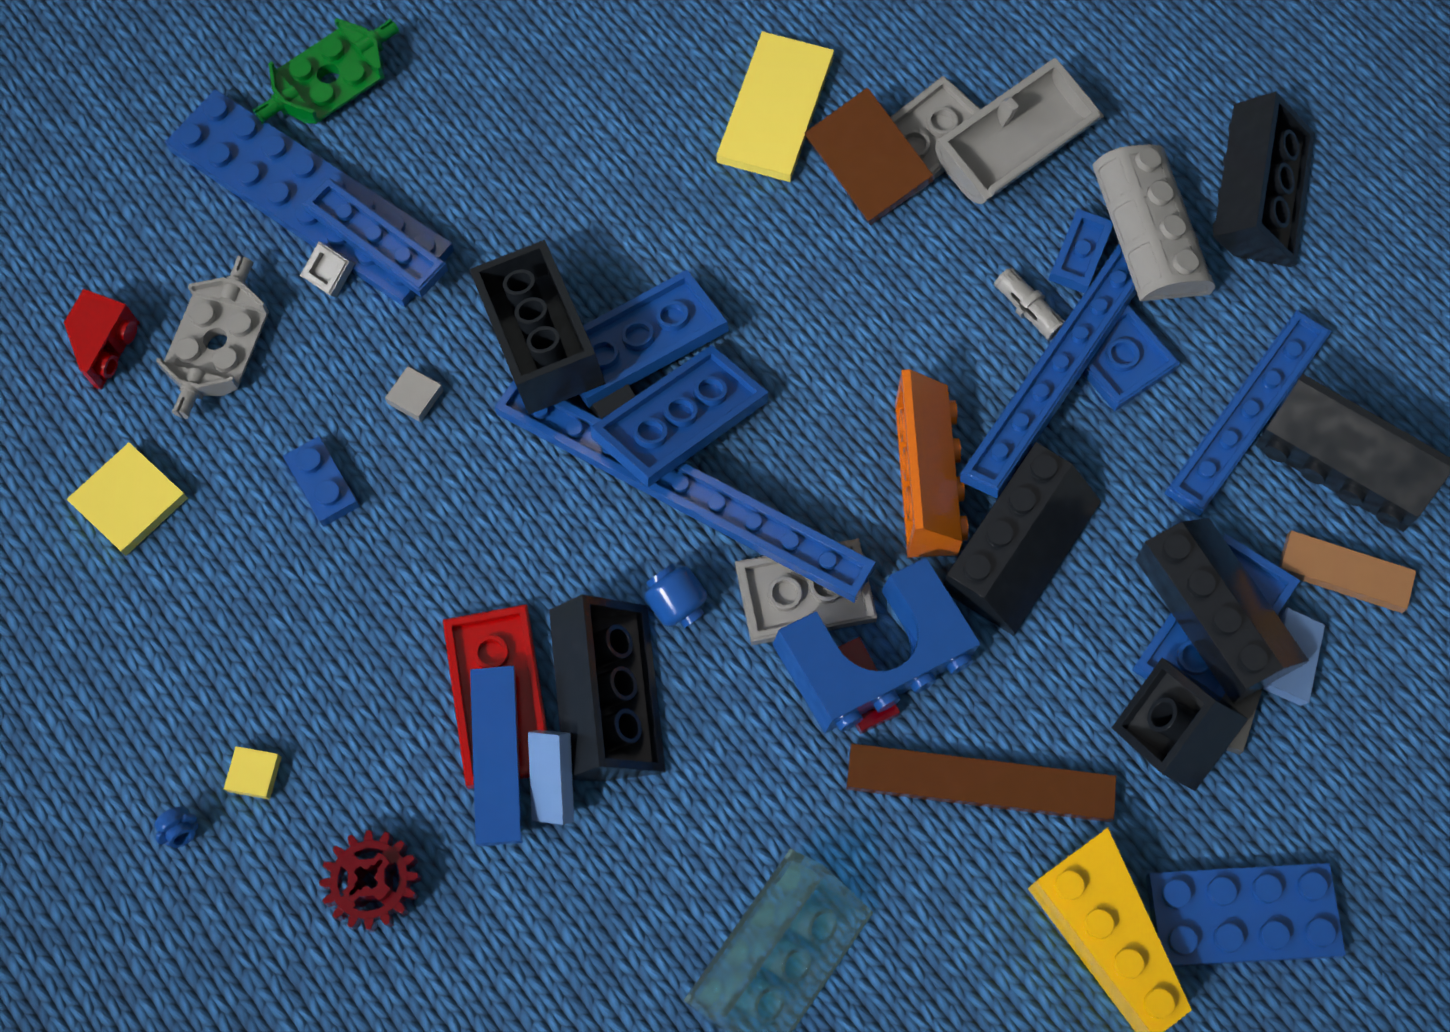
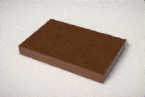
(869, 156)

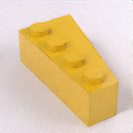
(1111, 932)

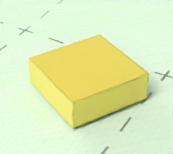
(252, 772)

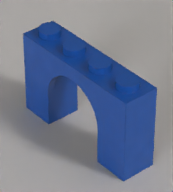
(843, 691)

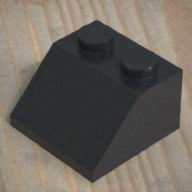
(1179, 724)

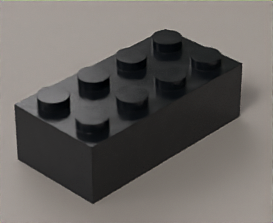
(537, 327)

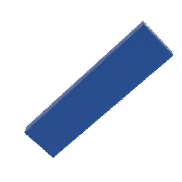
(375, 237)
(496, 756)

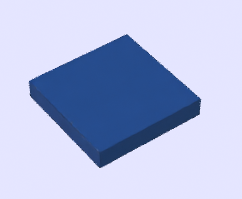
(1129, 361)

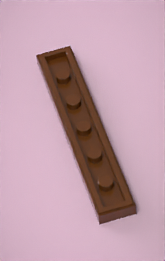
(981, 782)

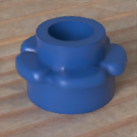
(176, 827)

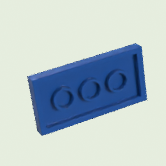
(651, 332)
(679, 415)
(1175, 645)
(1246, 914)

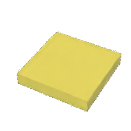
(127, 498)

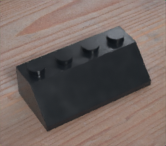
(1264, 181)
(1354, 454)
(1022, 539)
(1219, 607)
(607, 688)

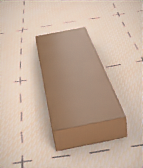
(1347, 571)

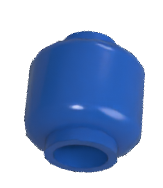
(676, 596)

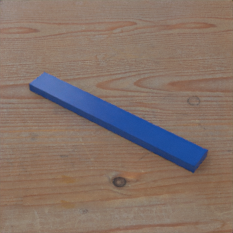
(1051, 379)

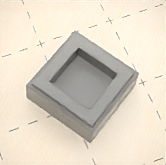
(327, 269)
(414, 394)

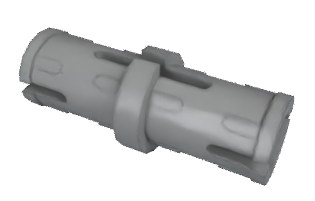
(1029, 303)

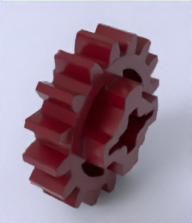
(357, 892)

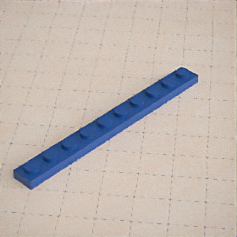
(705, 500)

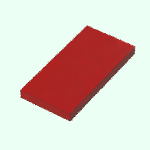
(490, 641)

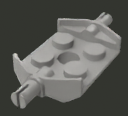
(215, 309)

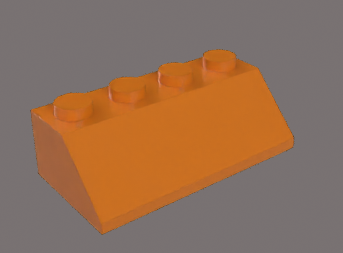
(928, 467)

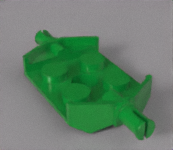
(347, 52)

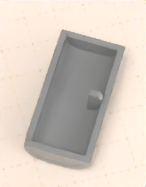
(1016, 132)
(1152, 223)

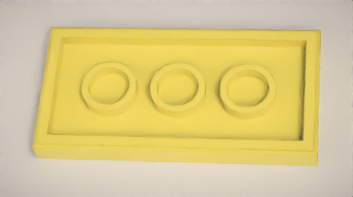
(775, 106)

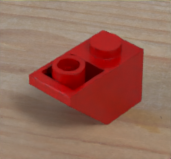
(98, 334)

